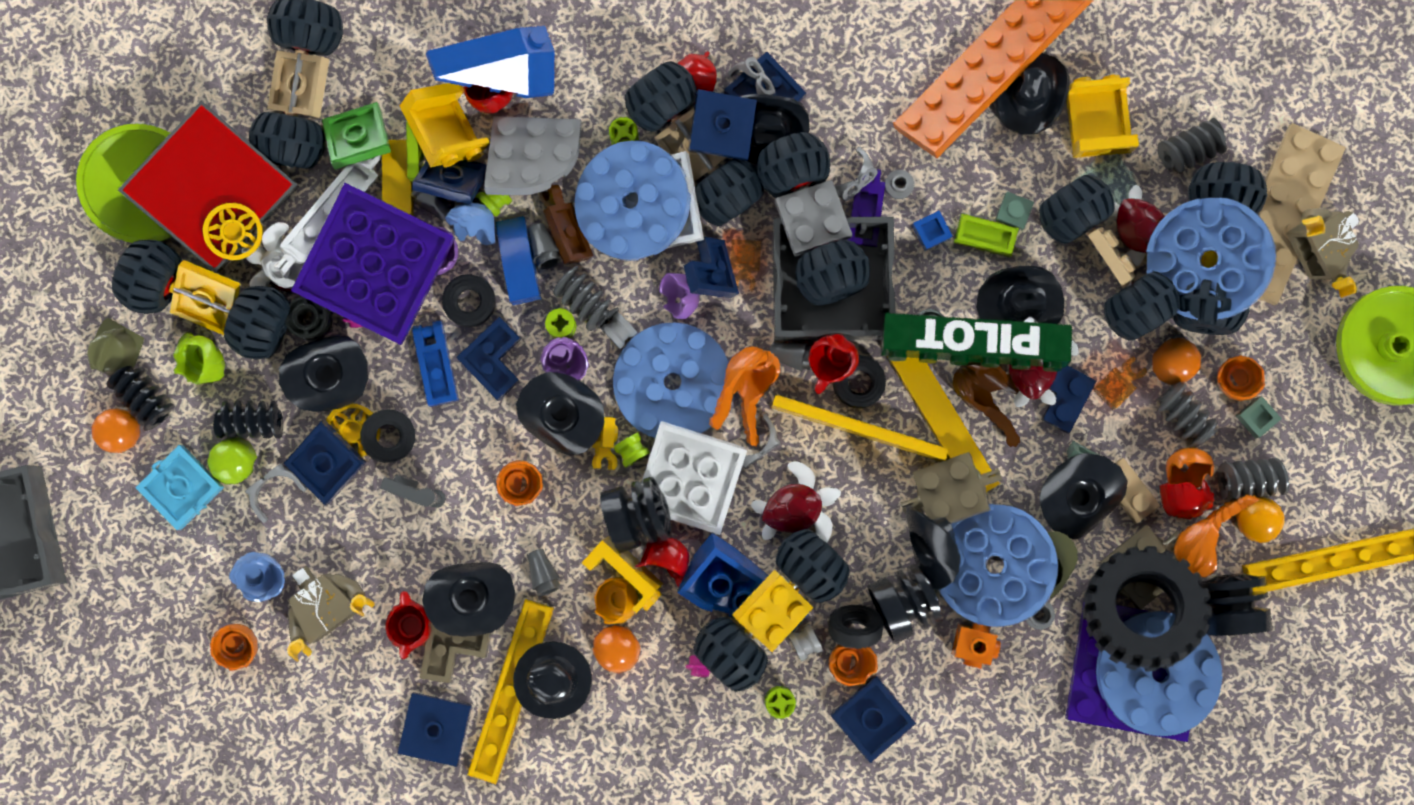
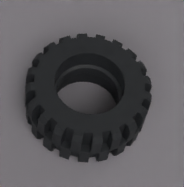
(1171, 577)

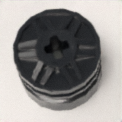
(642, 512)
(905, 603)
(1236, 605)

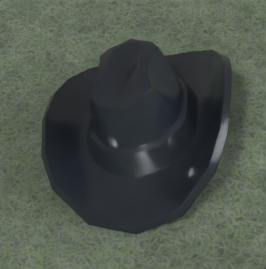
(1034, 97)
(775, 119)
(1021, 294)
(324, 374)
(561, 412)
(1082, 494)
(933, 547)
(469, 598)

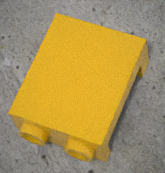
(1100, 117)
(442, 125)
(625, 564)

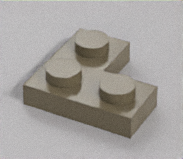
(442, 650)

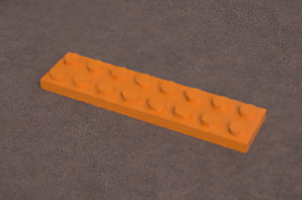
(985, 71)

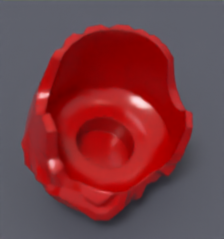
(1185, 500)

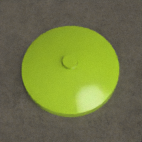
(105, 168)
(1378, 345)

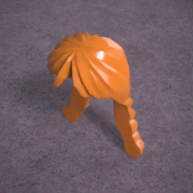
(750, 375)
(1199, 540)

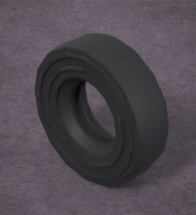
(459, 285)
(876, 388)
(381, 453)
(855, 637)

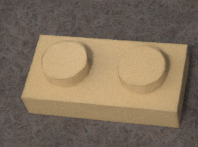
(1138, 499)

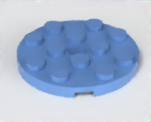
(660, 208)
(1218, 225)
(666, 351)
(1027, 573)
(1168, 705)

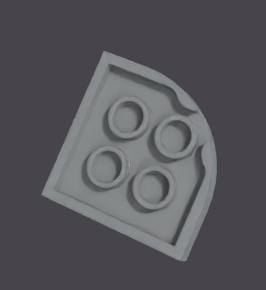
(530, 153)

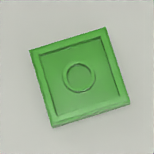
(356, 135)

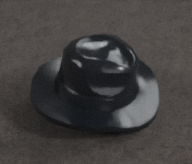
(552, 680)

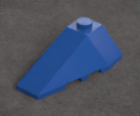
(507, 61)
(720, 577)

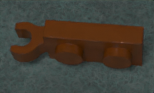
(564, 227)

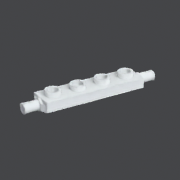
(303, 236)

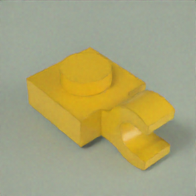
(604, 444)

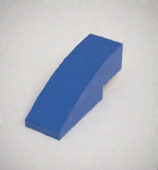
(518, 261)

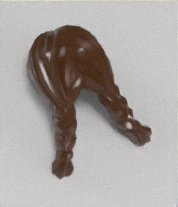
(974, 387)

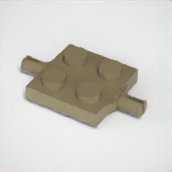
(952, 489)
(1141, 592)

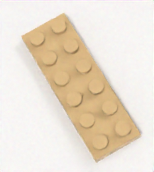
(1294, 184)

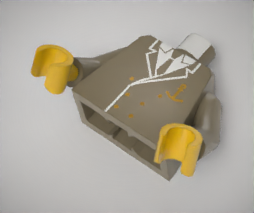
(1326, 246)
(321, 608)

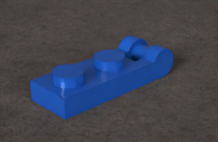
(435, 364)

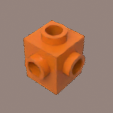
(964, 645)

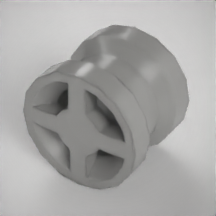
(618, 330)
(805, 642)

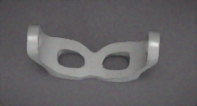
(746, 66)
(867, 169)
(771, 444)
(253, 490)

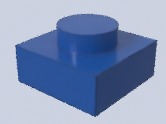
(932, 230)

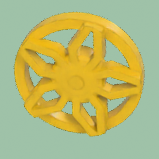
(232, 231)
(351, 428)

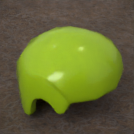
(232, 460)

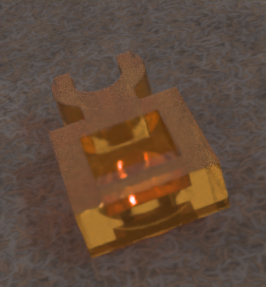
(745, 258)
(1117, 385)

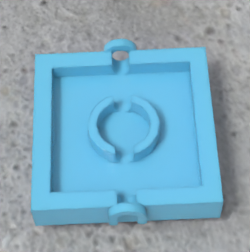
(179, 487)

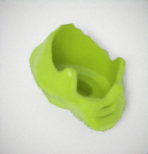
(198, 359)

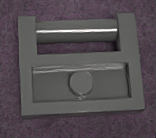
(407, 489)

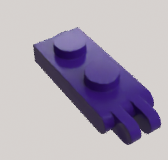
(868, 203)

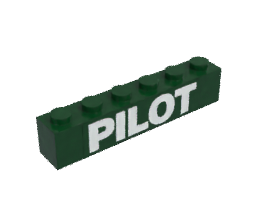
(976, 341)

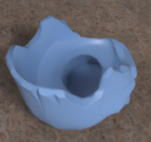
(472, 221)
(258, 576)

